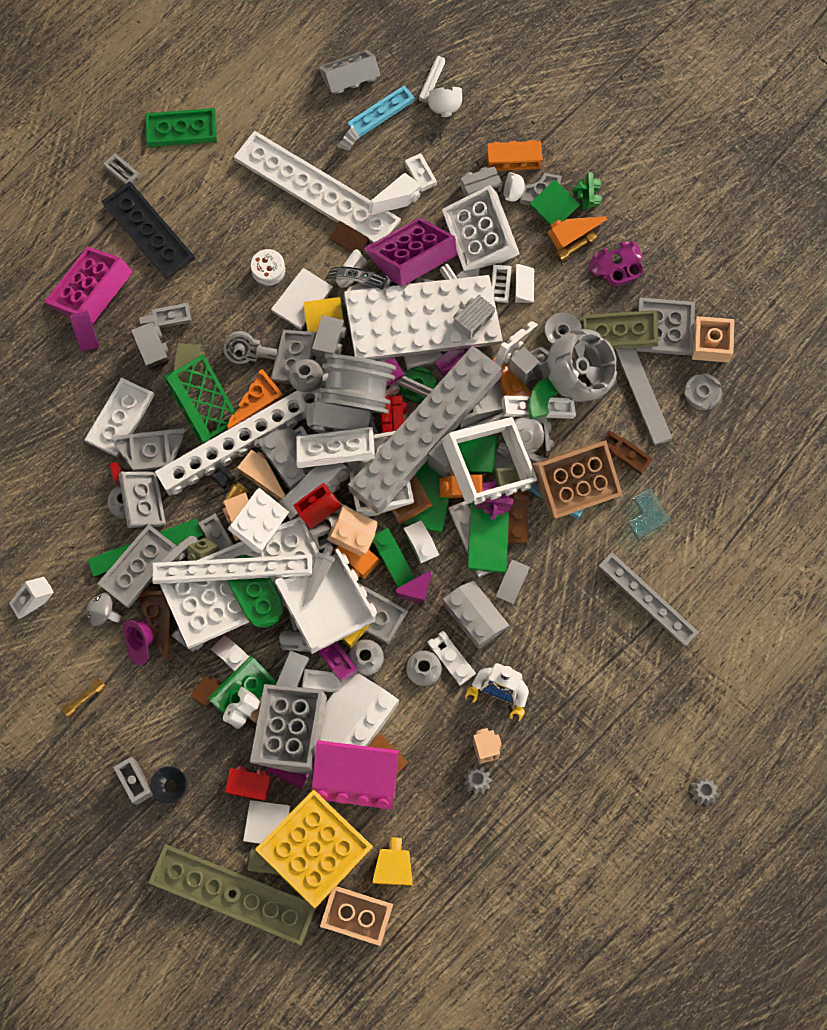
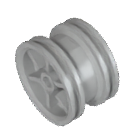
(356, 383)

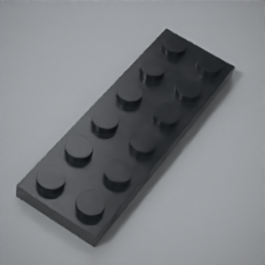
(148, 230)

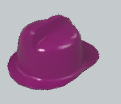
(138, 638)

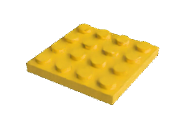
(313, 849)

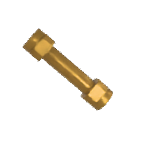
(588, 238)
(70, 709)

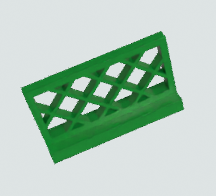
(185, 402)

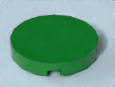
(421, 376)

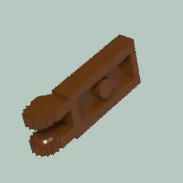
(628, 453)

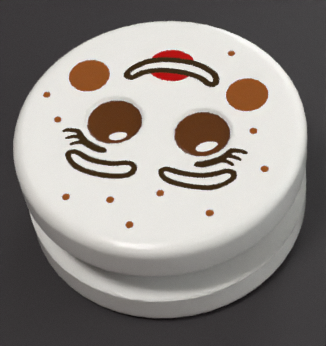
(267, 267)

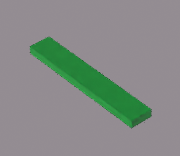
(103, 562)

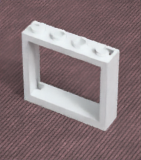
(515, 447)

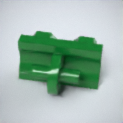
(585, 191)

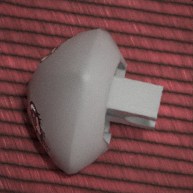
(100, 609)

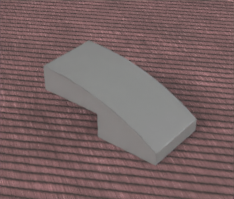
(512, 581)

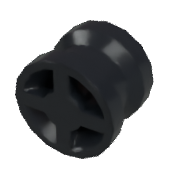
(223, 477)

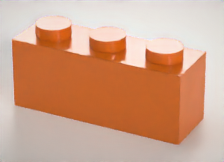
(514, 155)

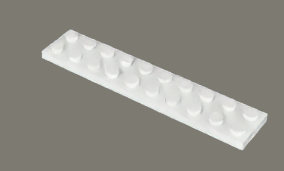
(314, 187)

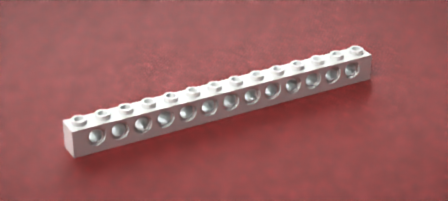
(233, 437)

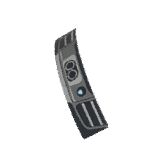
(357, 274)

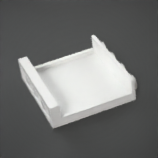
(335, 610)

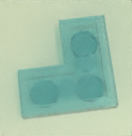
(652, 517)

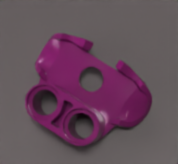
(602, 264)

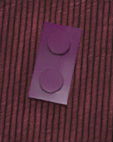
(338, 661)

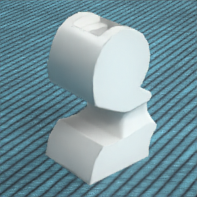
(237, 713)

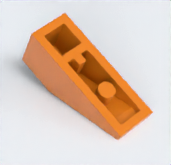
(571, 229)

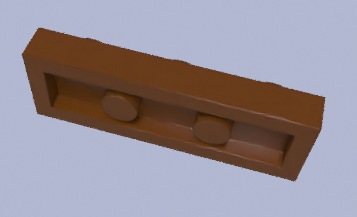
(518, 518)

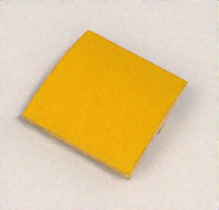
(326, 307)

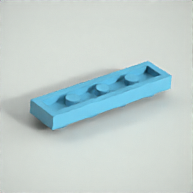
(382, 111)

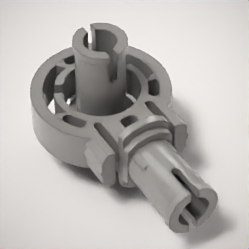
(246, 348)

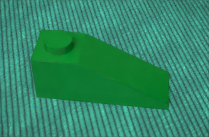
(392, 558)

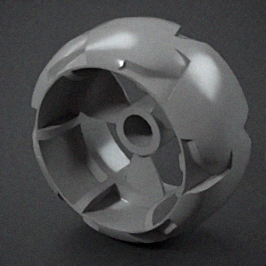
(565, 371)

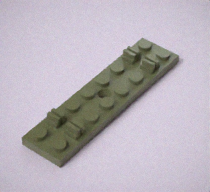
(254, 901)

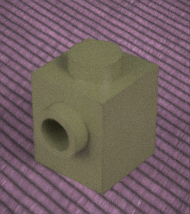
(201, 549)

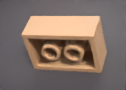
(357, 915)

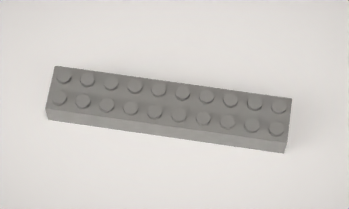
(429, 423)

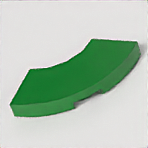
(540, 398)

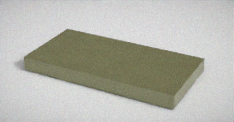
(626, 328)

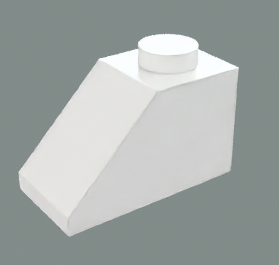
(421, 542)
(31, 596)
(229, 653)

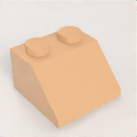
(352, 531)

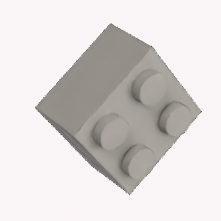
(150, 345)

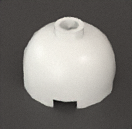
(445, 101)

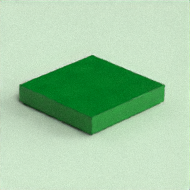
(554, 203)
(479, 454)

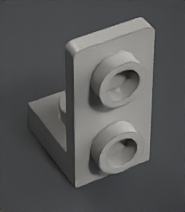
(548, 444)

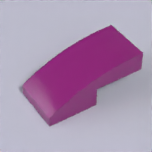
(84, 331)

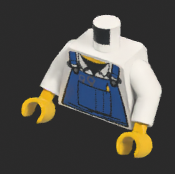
(501, 683)

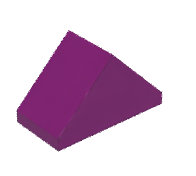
(416, 589)

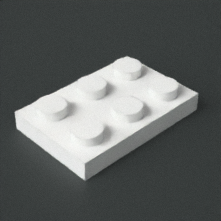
(258, 520)

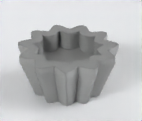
(349, 139)
(477, 780)
(704, 791)

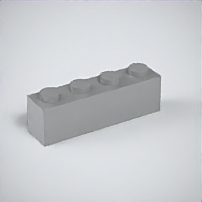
(330, 474)

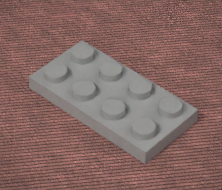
(135, 566)

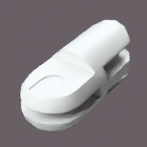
(355, 260)

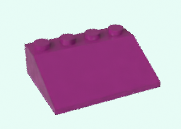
(412, 251)

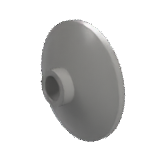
(560, 322)

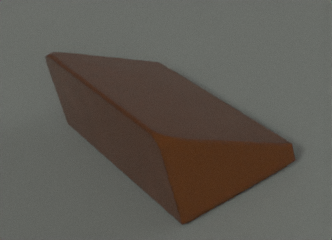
(349, 238)

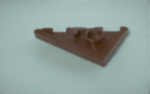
(158, 618)

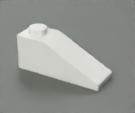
(396, 195)

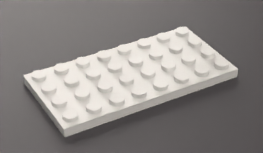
(417, 318)
(209, 607)

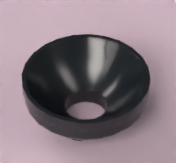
(160, 779)

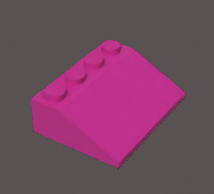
(89, 284)
(355, 774)

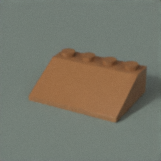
(577, 479)

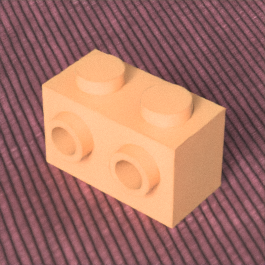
(486, 745)

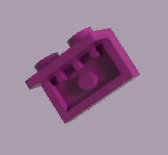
(449, 360)

